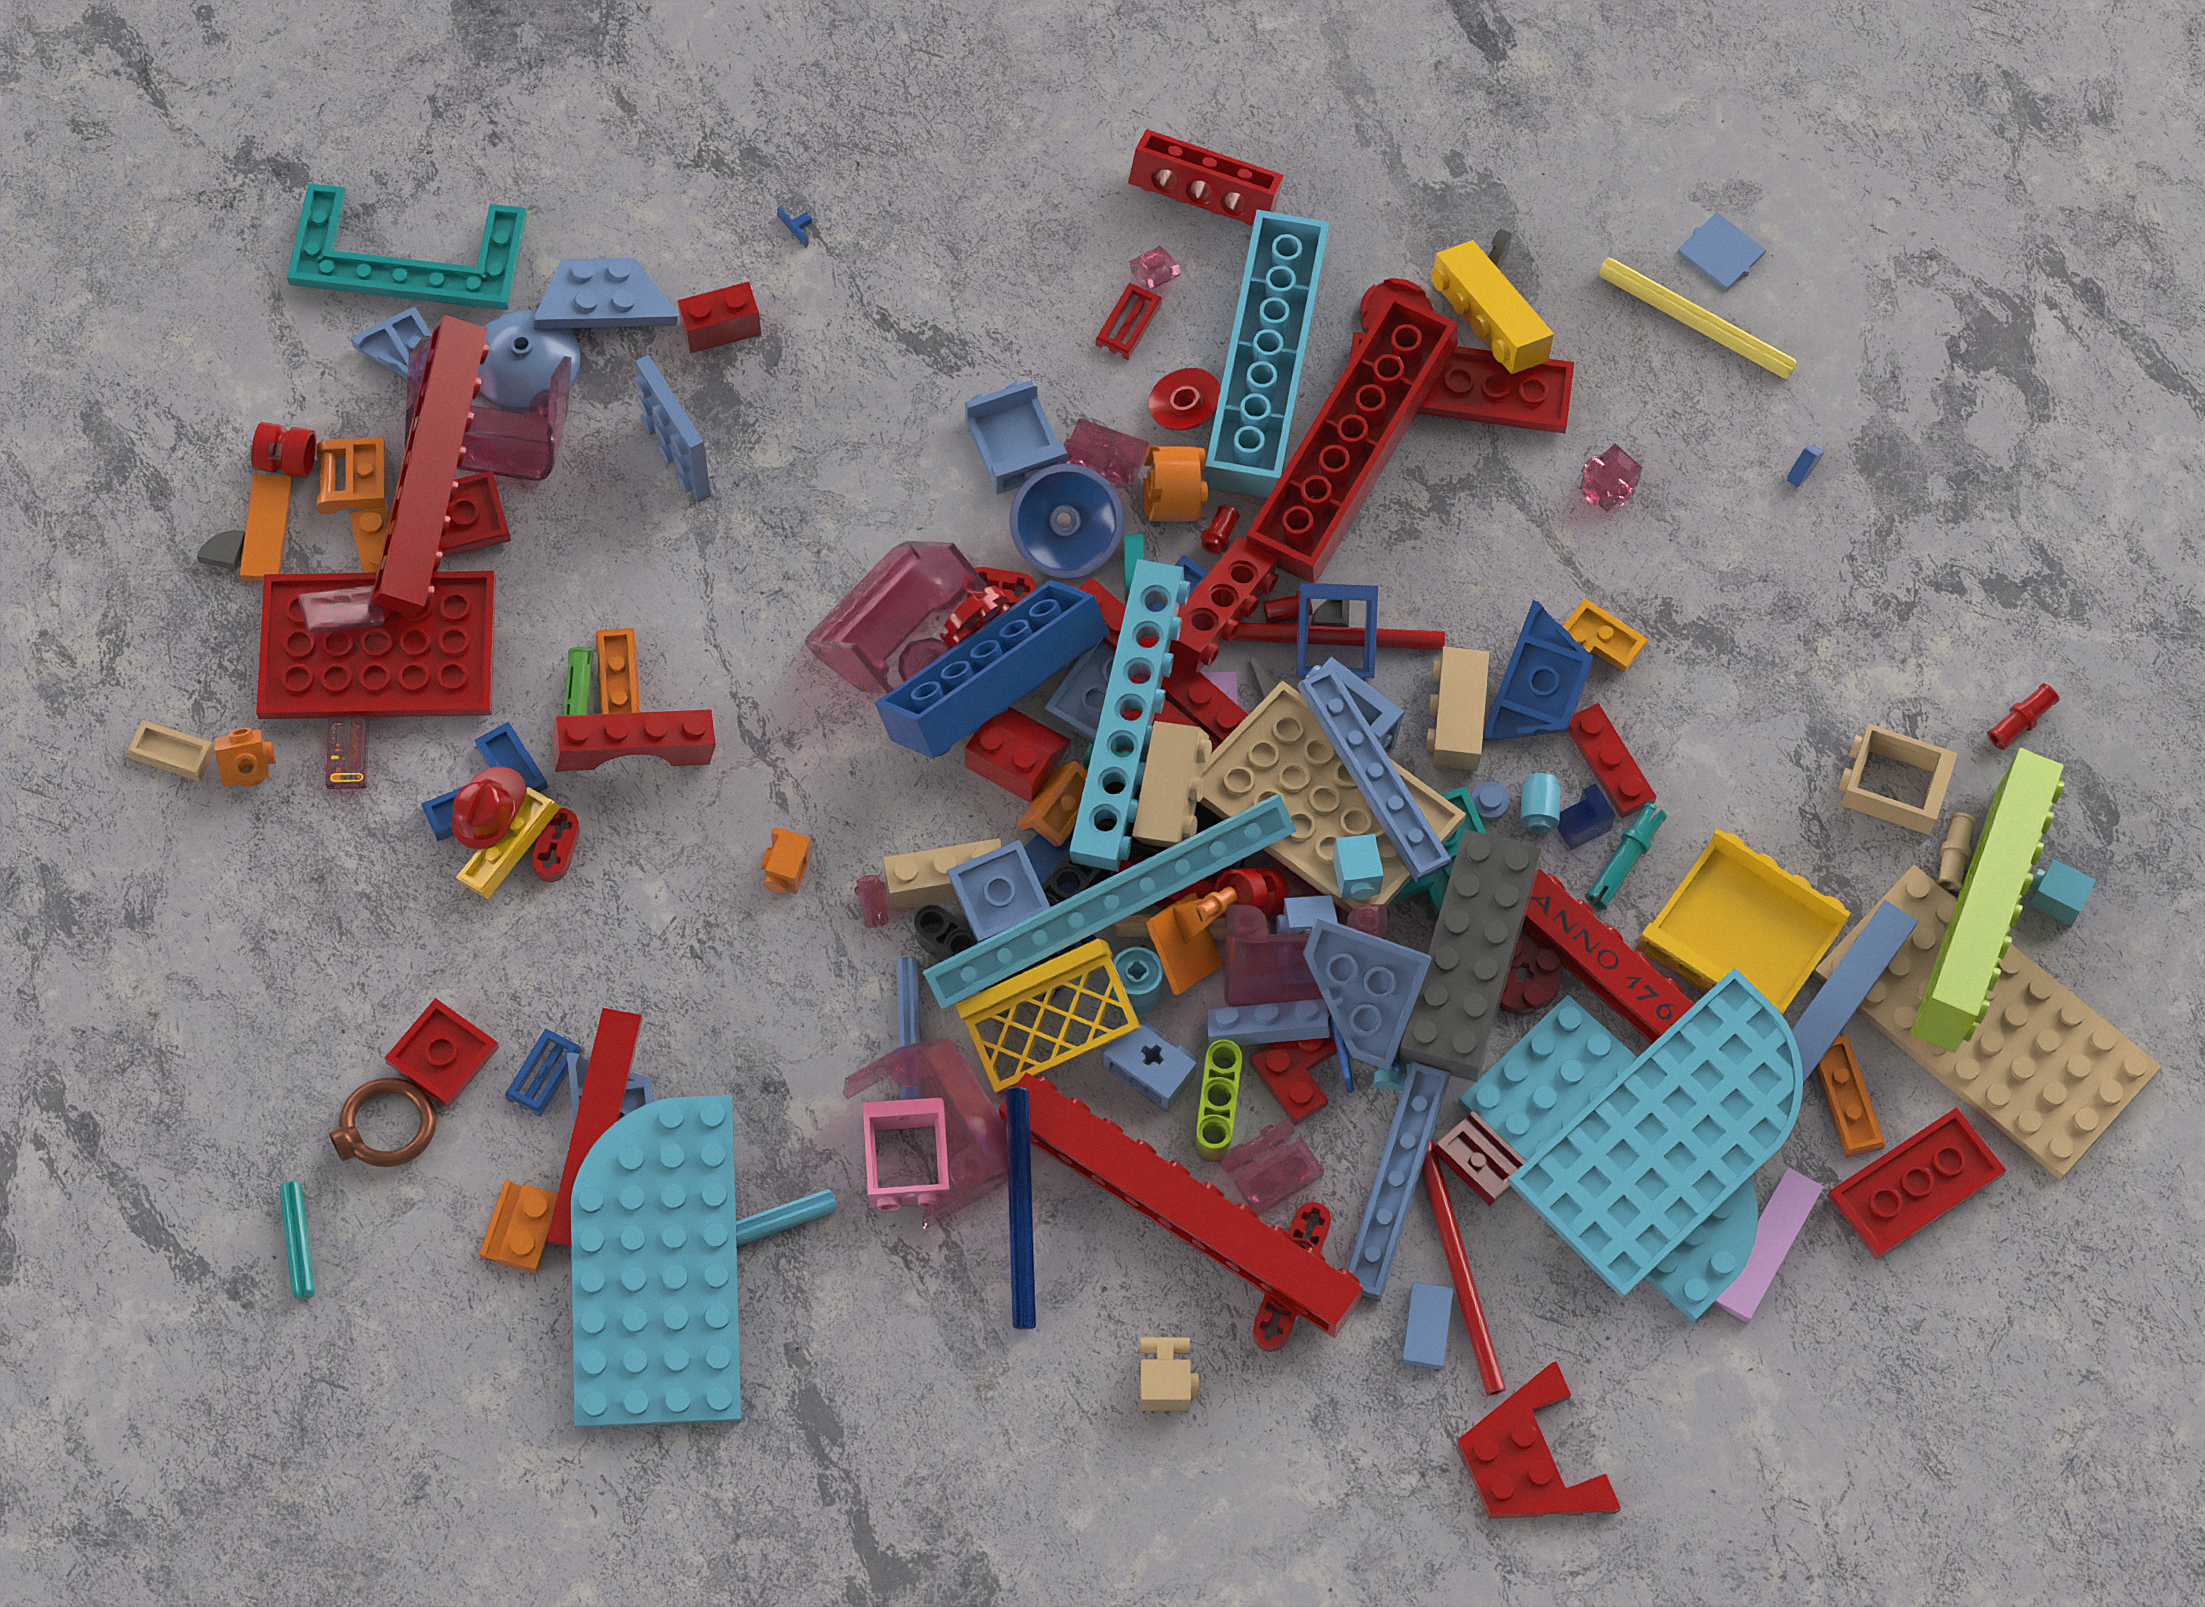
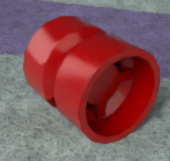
(297, 449)
(1256, 887)

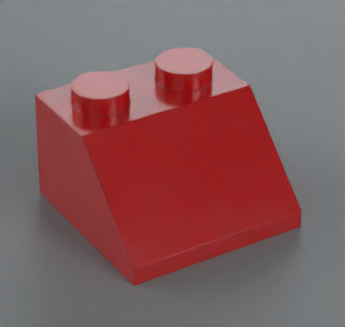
(1015, 752)

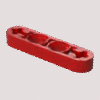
(1264, 1317)

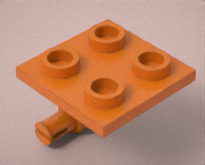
(1185, 939)

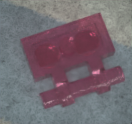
(1278, 1176)

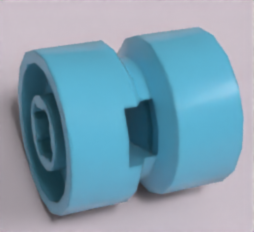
(1141, 977)

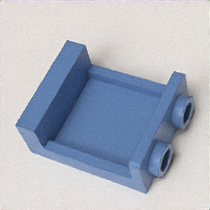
(1012, 434)
(1377, 710)

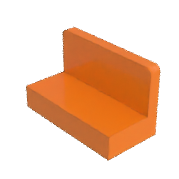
(1057, 804)

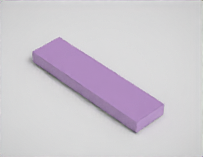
(1774, 1237)

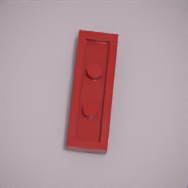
(1610, 761)

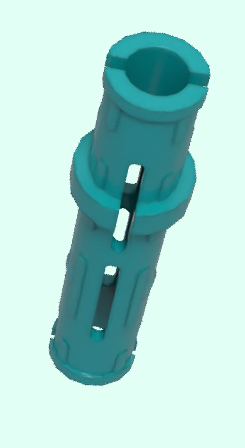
(1633, 844)

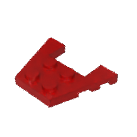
(1515, 1465)

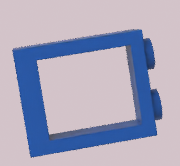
(1338, 592)

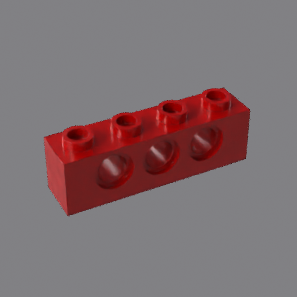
(1203, 178)
(1221, 603)

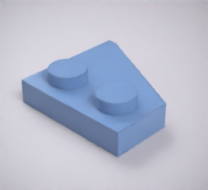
(393, 340)

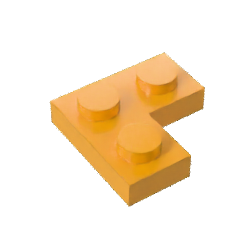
(1605, 635)

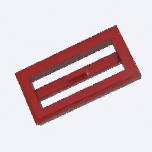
(1116, 345)

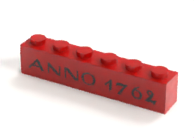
(1603, 961)

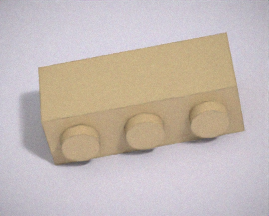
(1458, 708)
(1171, 784)
(922, 876)

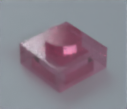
(1154, 268)

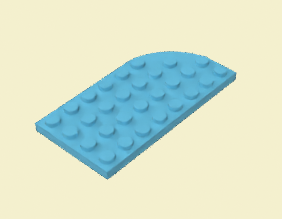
(1554, 1077)
(1670, 1135)
(657, 1269)

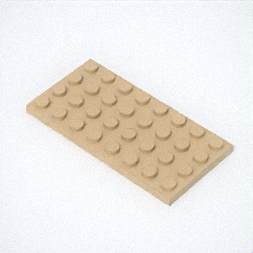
(2036, 1063)

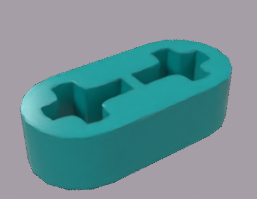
(1132, 551)

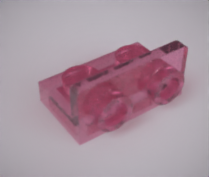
(1106, 452)

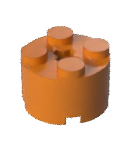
(1174, 484)

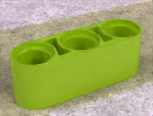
(1218, 1118)

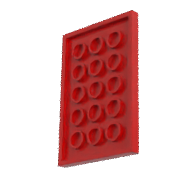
(397, 669)

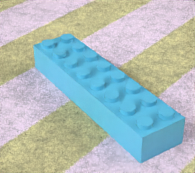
(1266, 354)

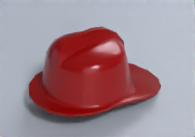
(487, 807)

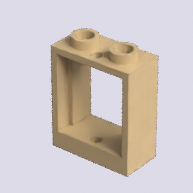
(1908, 751)

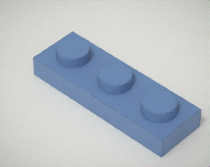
(1269, 1022)

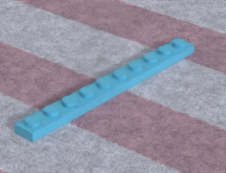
(1109, 901)

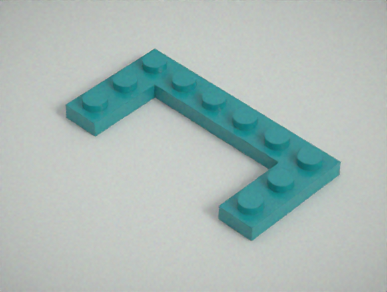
(320, 267)

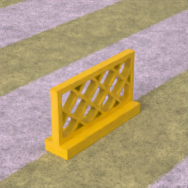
(1042, 981)

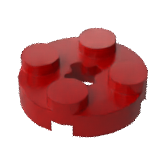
(974, 615)

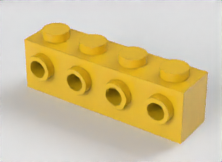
(1492, 307)

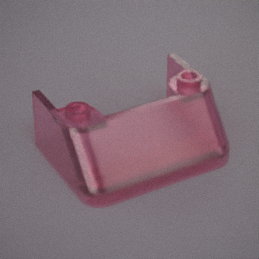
(506, 440)
(888, 607)
(984, 1162)

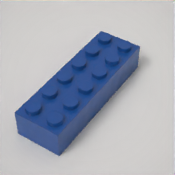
(992, 669)

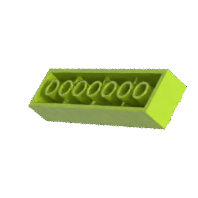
(1989, 902)

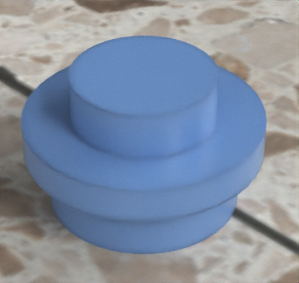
(1490, 800)

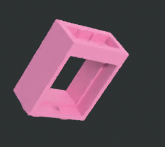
(905, 1115)

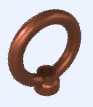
(348, 1140)

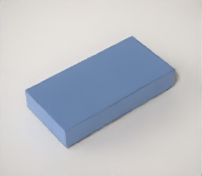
(1427, 1325)

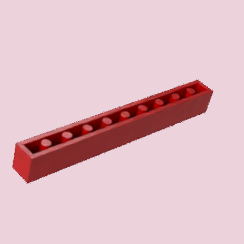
(1189, 1209)

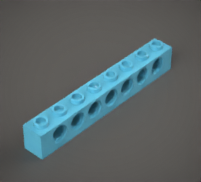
(1150, 583)

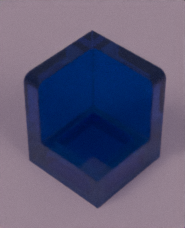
(1586, 819)

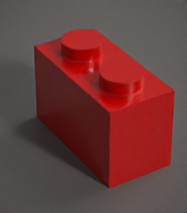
(719, 317)

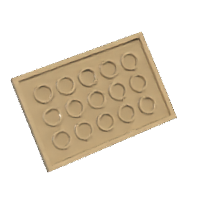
(1289, 755)

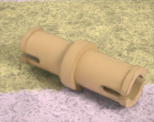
(1955, 851)

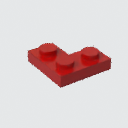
(1285, 1073)

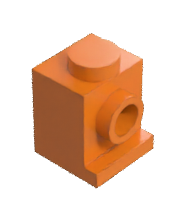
(786, 861)

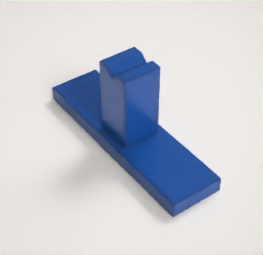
(796, 224)

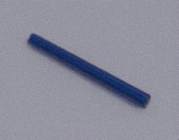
(1020, 1208)

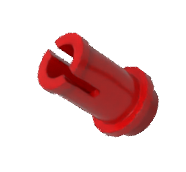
(1216, 536)
(1283, 608)

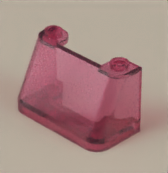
(1272, 966)

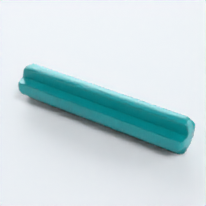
(297, 1240)

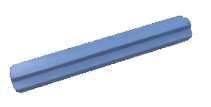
(909, 1013)

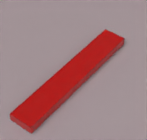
(598, 1106)

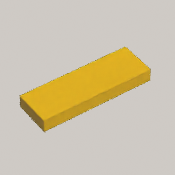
(491, 865)

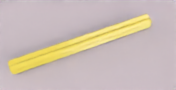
(1697, 318)

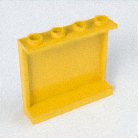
(1747, 917)

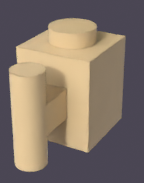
(1164, 1381)

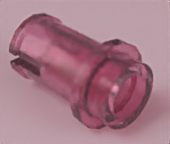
(872, 900)

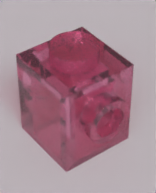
(1610, 478)

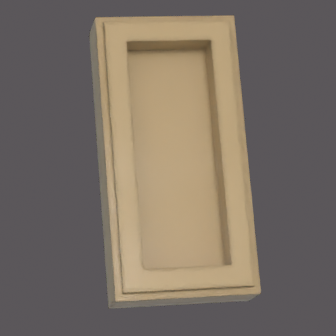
(171, 750)

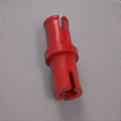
(2023, 716)

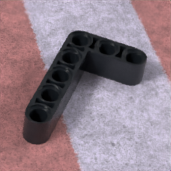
(957, 934)

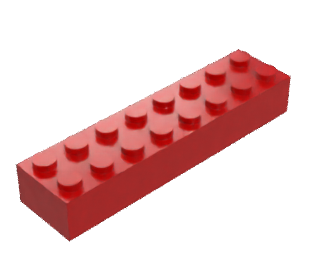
(1353, 437)

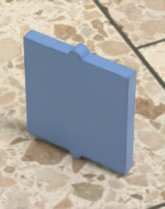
(1721, 251)

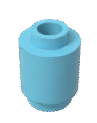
(1540, 803)

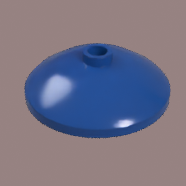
(1093, 527)

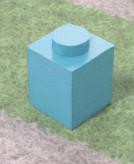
(1358, 867)
(2060, 891)

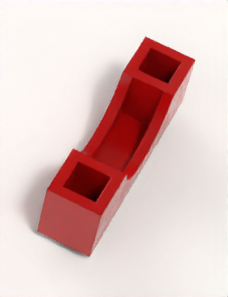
(591, 740)

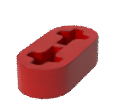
(1006, 581)
(564, 847)

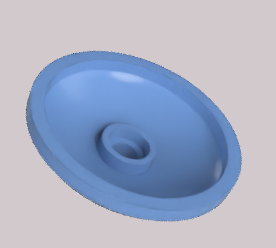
(515, 375)

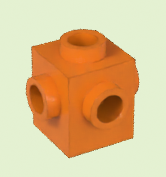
(244, 757)

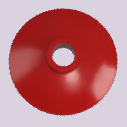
(1184, 399)

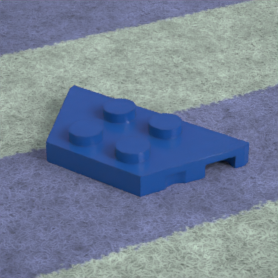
(1540, 681)

